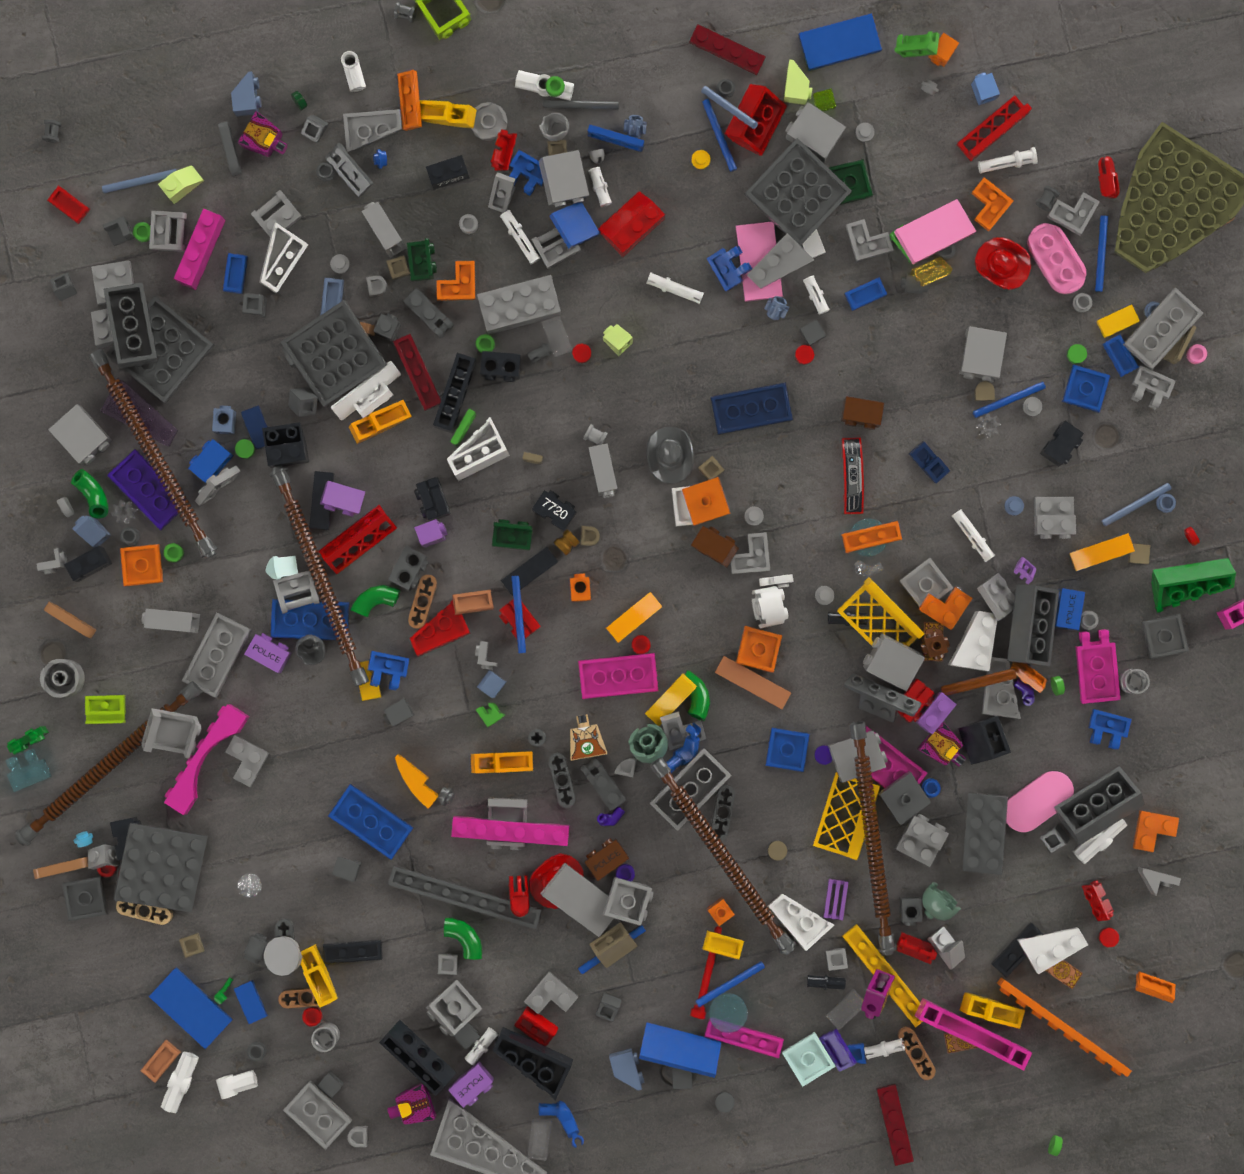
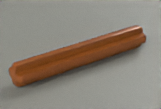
(979, 682)

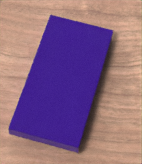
(144, 489)

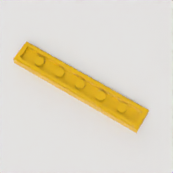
(874, 960)

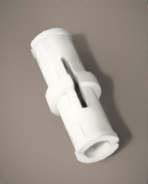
(600, 186)
(816, 295)
(481, 1046)
(884, 1048)

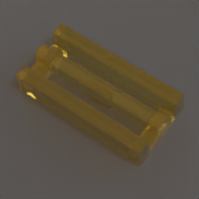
(933, 273)

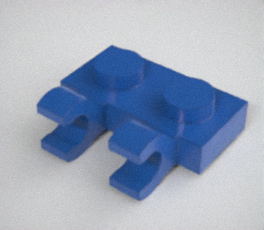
(528, 167)
(725, 269)
(387, 664)
(1111, 724)

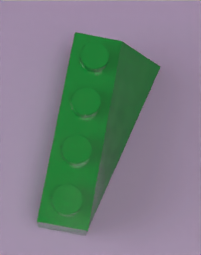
(1191, 581)

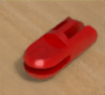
(1108, 178)
(519, 900)

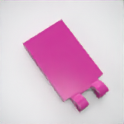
(1097, 668)

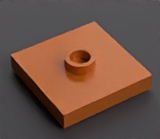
(706, 501)
(141, 565)
(758, 649)

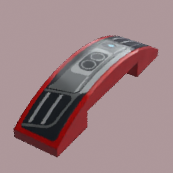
(853, 476)

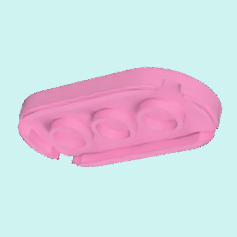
(1056, 258)
(1037, 801)

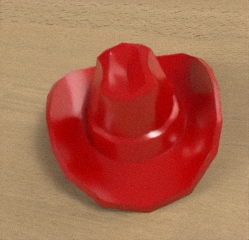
(1003, 263)
(546, 872)

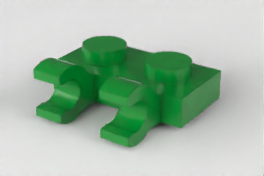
(31, 737)

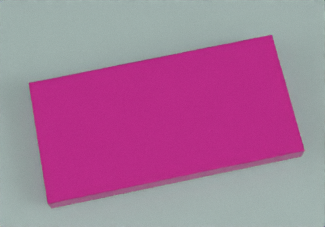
(618, 676)
(896, 766)

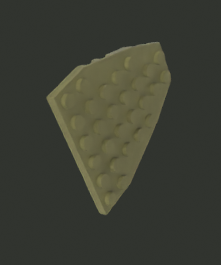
(1175, 200)

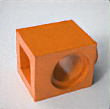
(945, 50)
(584, 596)
(720, 911)

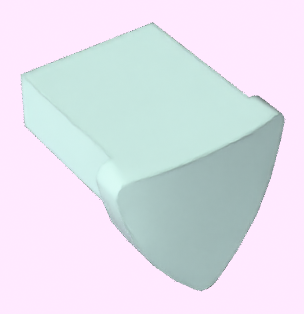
(281, 567)

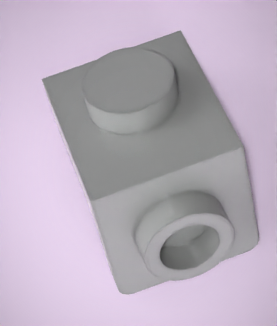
(51, 566)
(482, 652)
(102, 856)

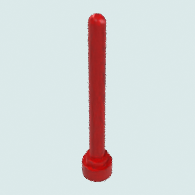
(699, 1012)

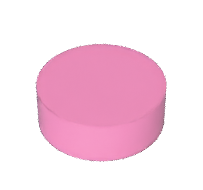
(1196, 354)

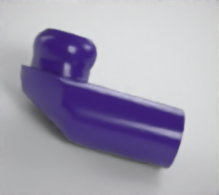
(1027, 692)
(610, 819)

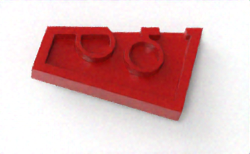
(440, 631)

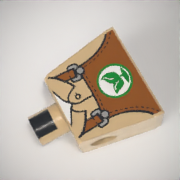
(586, 740)

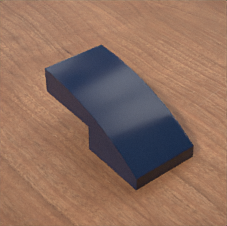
(255, 422)
(929, 462)

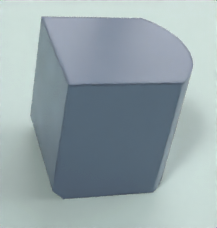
(491, 684)

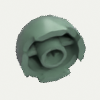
(648, 743)
(939, 903)

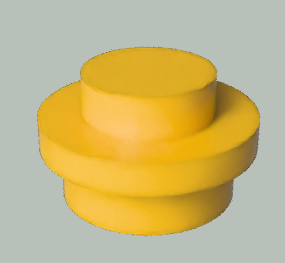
(700, 159)

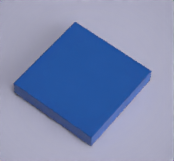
(574, 224)
(1086, 388)
(787, 749)

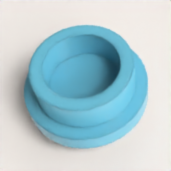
(83, 839)

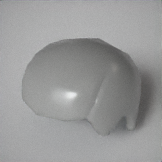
(554, 126)

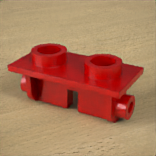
(502, 158)
(1101, 909)
(916, 948)

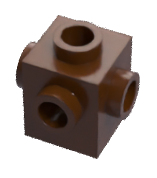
(928, 649)

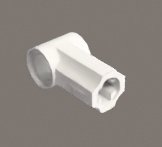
(353, 72)
(232, 1085)

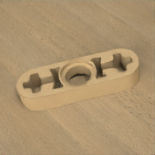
(157, 919)

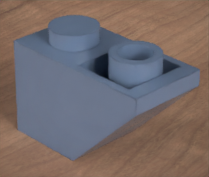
(245, 96)
(91, 530)
(625, 1068)

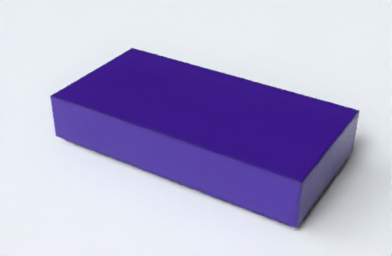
(837, 1050)

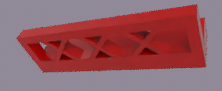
(999, 131)
(355, 537)

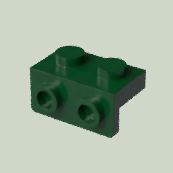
(420, 260)
(512, 535)

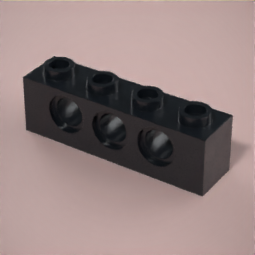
(454, 393)
(417, 1057)

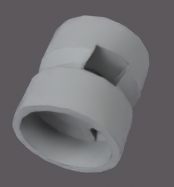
(1134, 681)
(325, 1037)

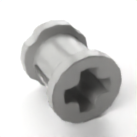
(595, 435)

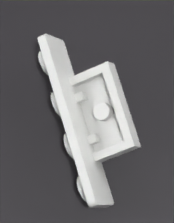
(368, 394)

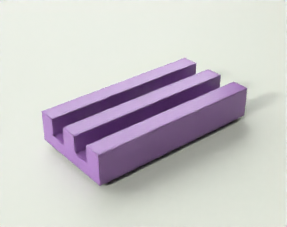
(1018, 568)
(843, 899)

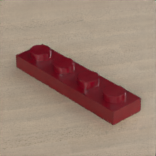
(727, 49)
(417, 372)
(895, 1124)

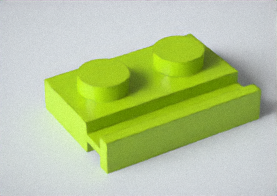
(105, 709)

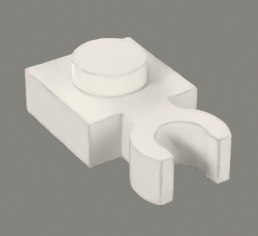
(781, 581)

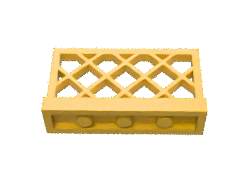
(888, 605)
(858, 834)

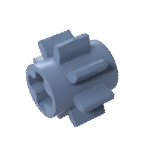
(635, 126)
(776, 308)

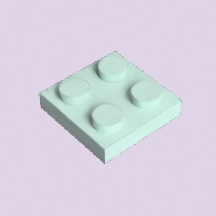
(808, 1059)

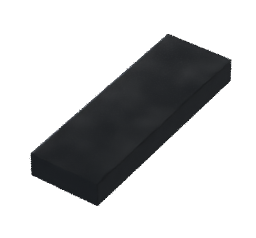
(319, 516)
(531, 569)
(352, 951)
(1014, 954)

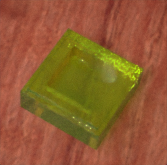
(824, 100)

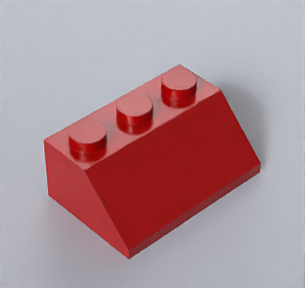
(763, 108)
(631, 223)

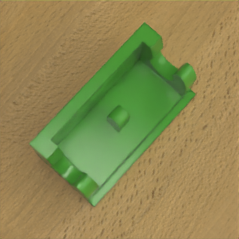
(917, 45)
(491, 716)

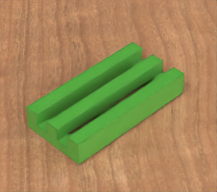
(463, 427)

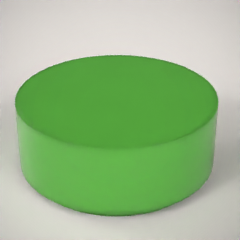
(555, 86)
(142, 232)
(485, 343)
(1076, 354)
(245, 449)
(173, 552)
(1057, 685)
(1055, 1145)

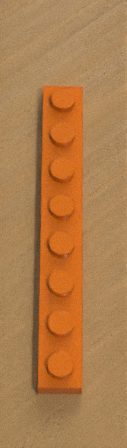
(1069, 1033)

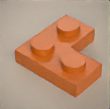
(995, 201)
(463, 287)
(948, 612)
(1149, 825)

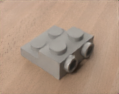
(1054, 517)
(922, 839)
(628, 901)
(453, 1008)

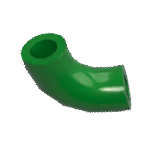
(92, 492)
(375, 596)
(699, 698)
(466, 936)

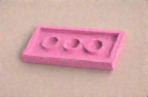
(935, 231)
(755, 244)

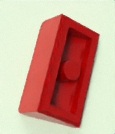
(536, 1026)

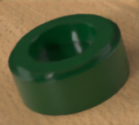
(299, 100)

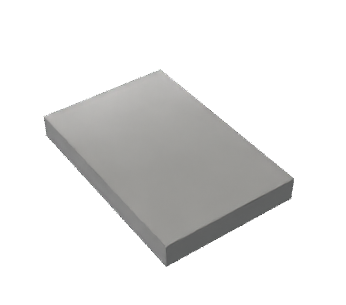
(317, 1115)

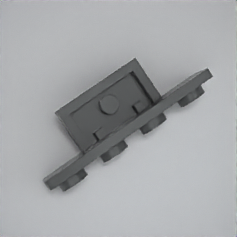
(880, 699)

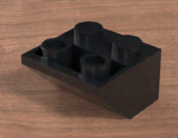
(285, 445)
(984, 740)

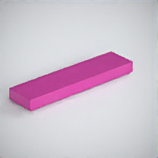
(748, 1039)

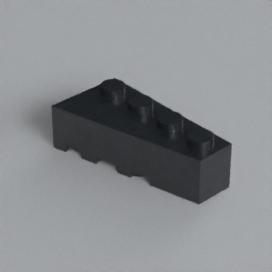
(534, 1061)

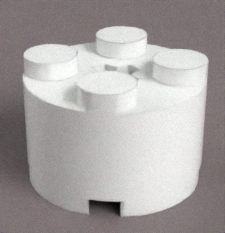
(769, 606)

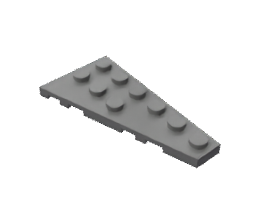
(475, 1146)

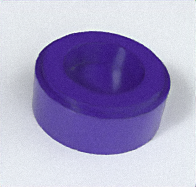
(823, 755)
(625, 872)

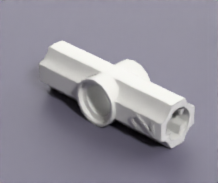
(532, 82)
(1099, 842)
(179, 1082)

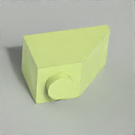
(796, 86)
(180, 183)
(617, 339)

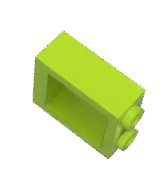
(446, 30)

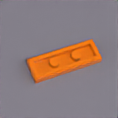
(409, 100)
(871, 536)

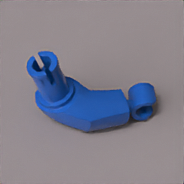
(688, 751)
(565, 1117)

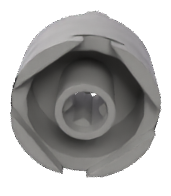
(57, 668)

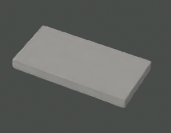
(1163, 328)
(216, 654)
(578, 899)

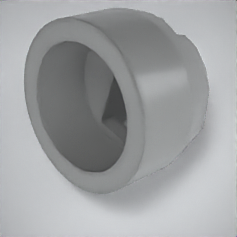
(597, 155)

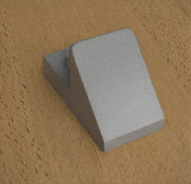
(501, 192)
(1153, 878)
(947, 948)

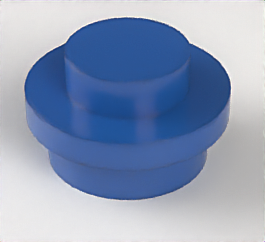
(380, 158)
(931, 787)

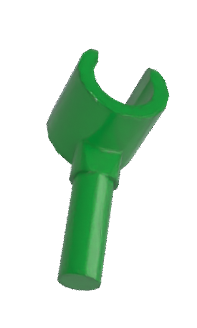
(220, 997)

